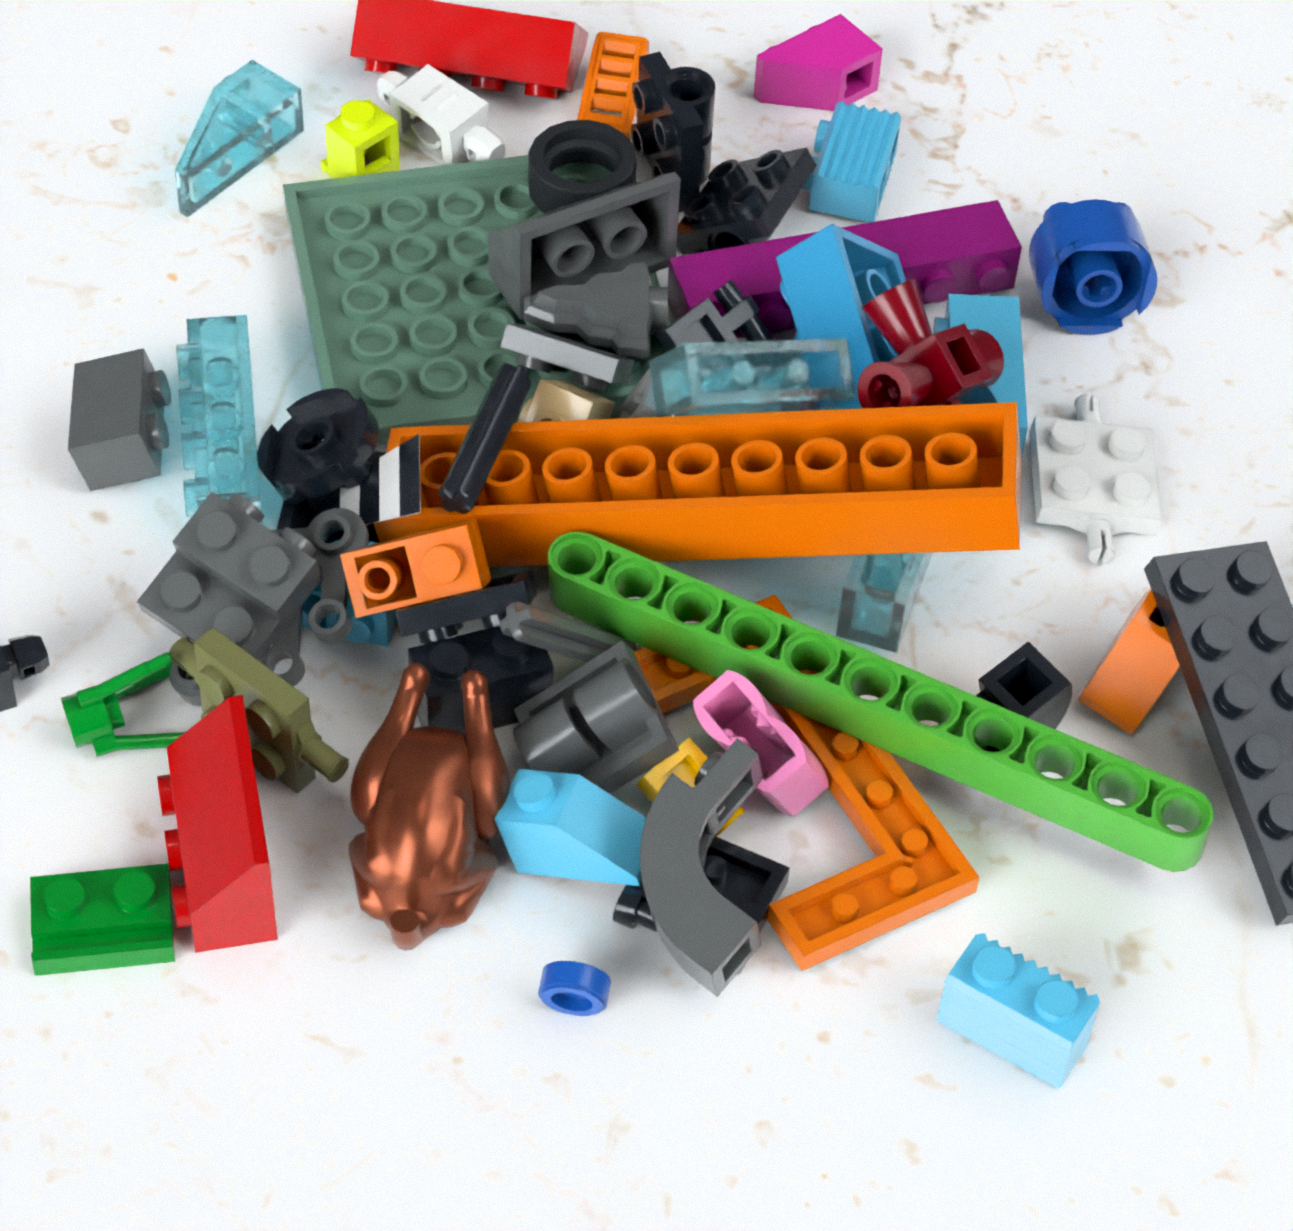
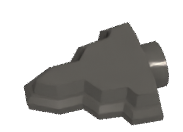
(605, 310)

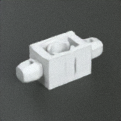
(440, 117)

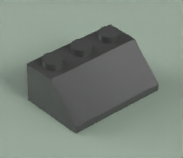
(586, 239)

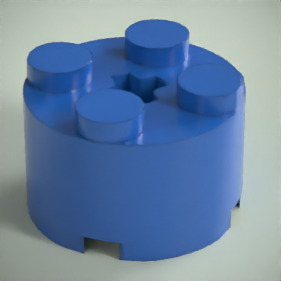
(1092, 265)

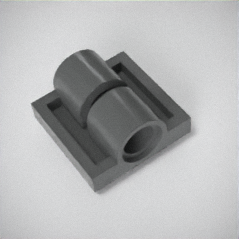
(596, 723)

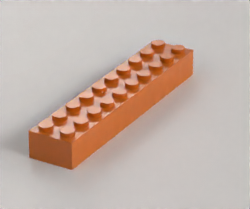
(740, 484)

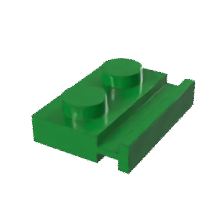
(101, 919)

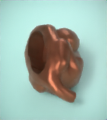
(427, 813)

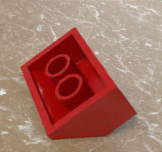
(218, 833)

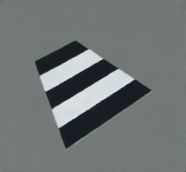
(387, 491)

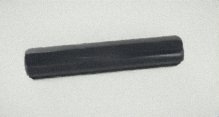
(484, 439)

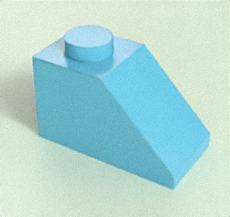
(570, 829)

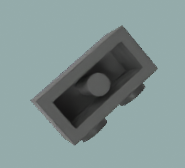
(118, 419)

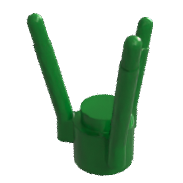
(96, 710)

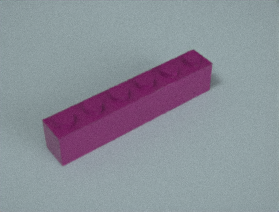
(944, 250)

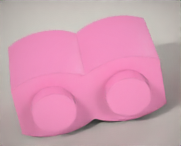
(738, 710)

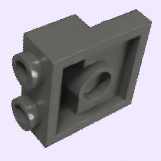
(232, 576)

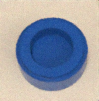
(574, 988)

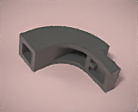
(692, 918)

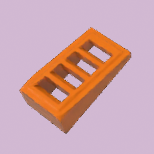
(610, 80)

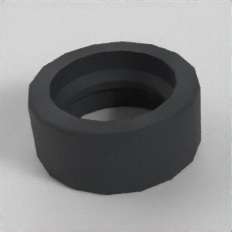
(574, 143)

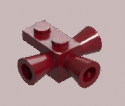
(929, 366)

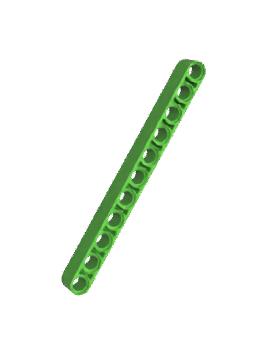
(894, 718)

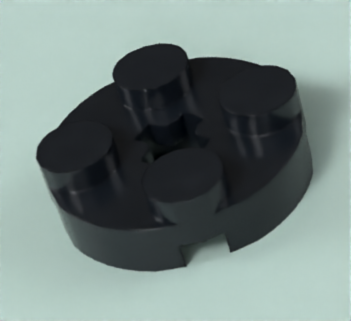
(303, 464)

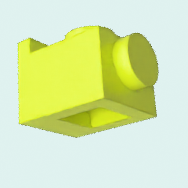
(360, 132)

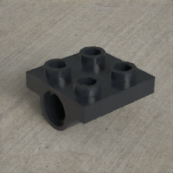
(674, 122)
(744, 201)

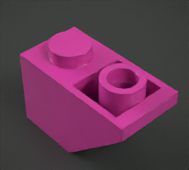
(819, 67)

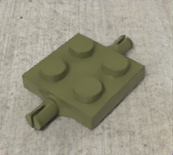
(276, 712)

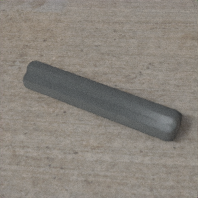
(557, 632)

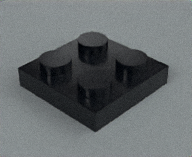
(444, 616)

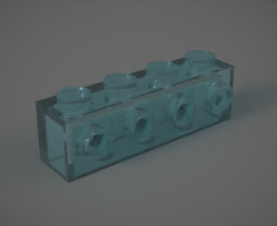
(220, 411)

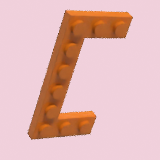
(915, 857)

